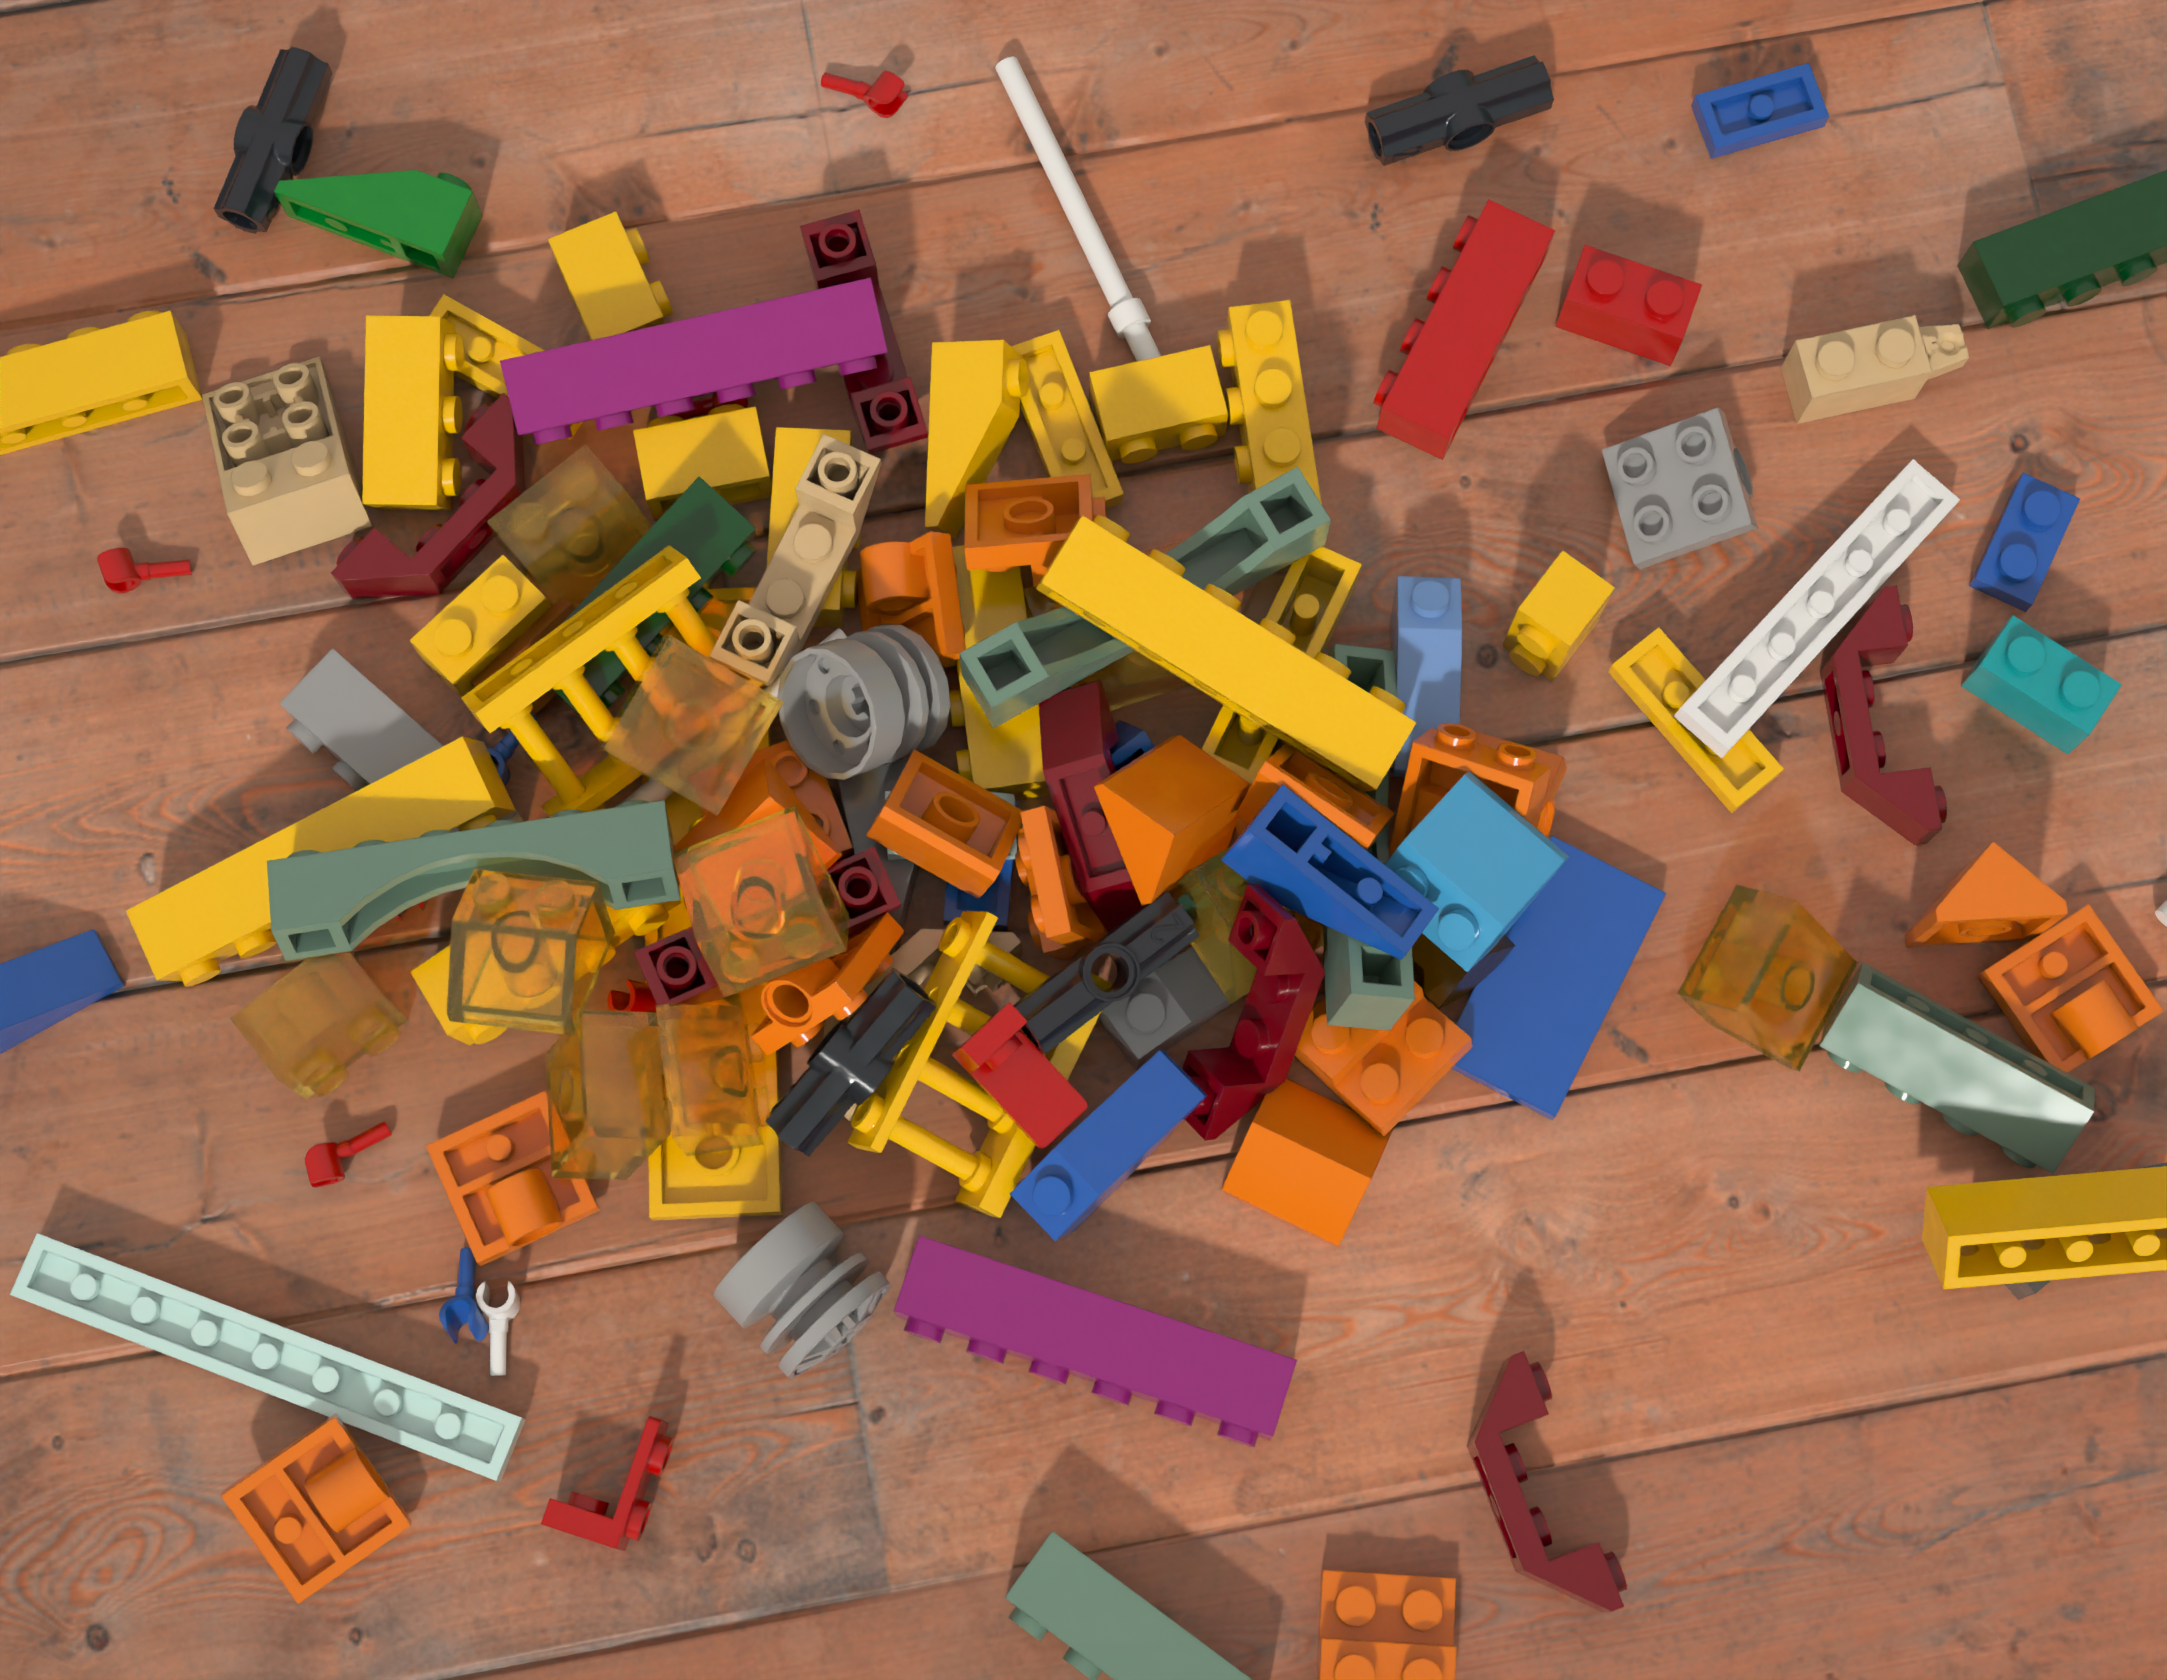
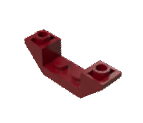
(883, 396)
(380, 569)
(1075, 757)
(1899, 799)
(681, 974)
(1270, 1020)
(1580, 1573)

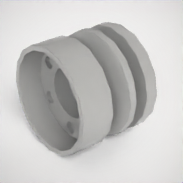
(863, 701)
(802, 1290)

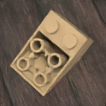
(284, 461)

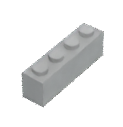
(356, 724)

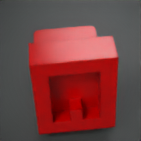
(1020, 1077)
(586, 1515)

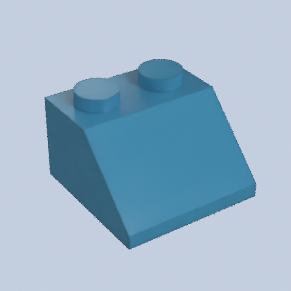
(1476, 866)

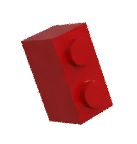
(1628, 305)

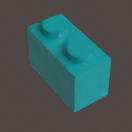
(2041, 685)

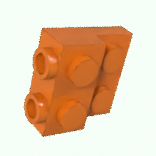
(1024, 521)
(1442, 759)
(1060, 914)
(1383, 1070)
(1385, 1627)

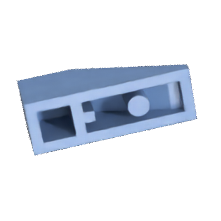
(1427, 654)

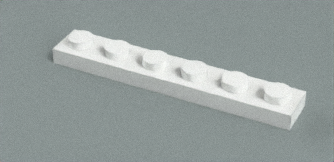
(1816, 609)

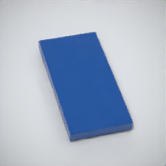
(1556, 985)

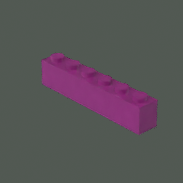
(694, 358)
(1094, 1339)

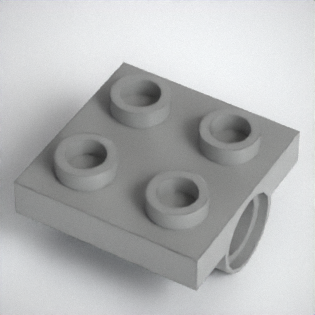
(1680, 488)

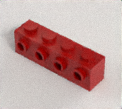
(1464, 329)

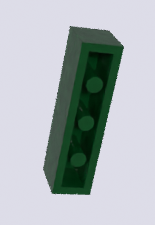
(2069, 253)
(713, 541)

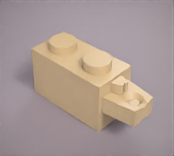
(1868, 366)

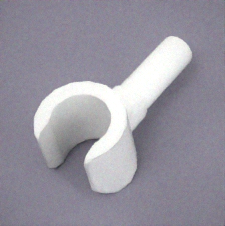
(498, 1325)

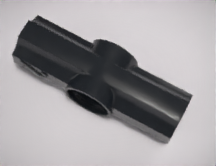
(1459, 110)
(273, 139)
(1138, 949)
(850, 1062)

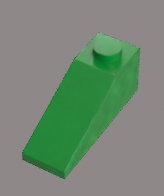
(394, 212)

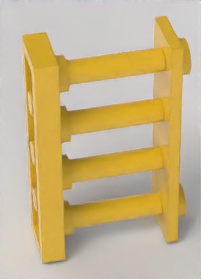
(559, 664)
(995, 1169)

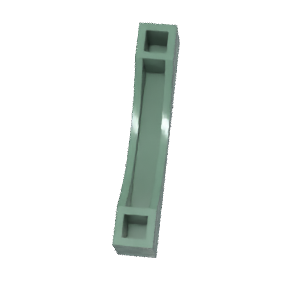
(1061, 648)
(341, 896)
(1361, 982)

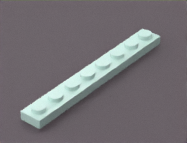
(268, 1357)

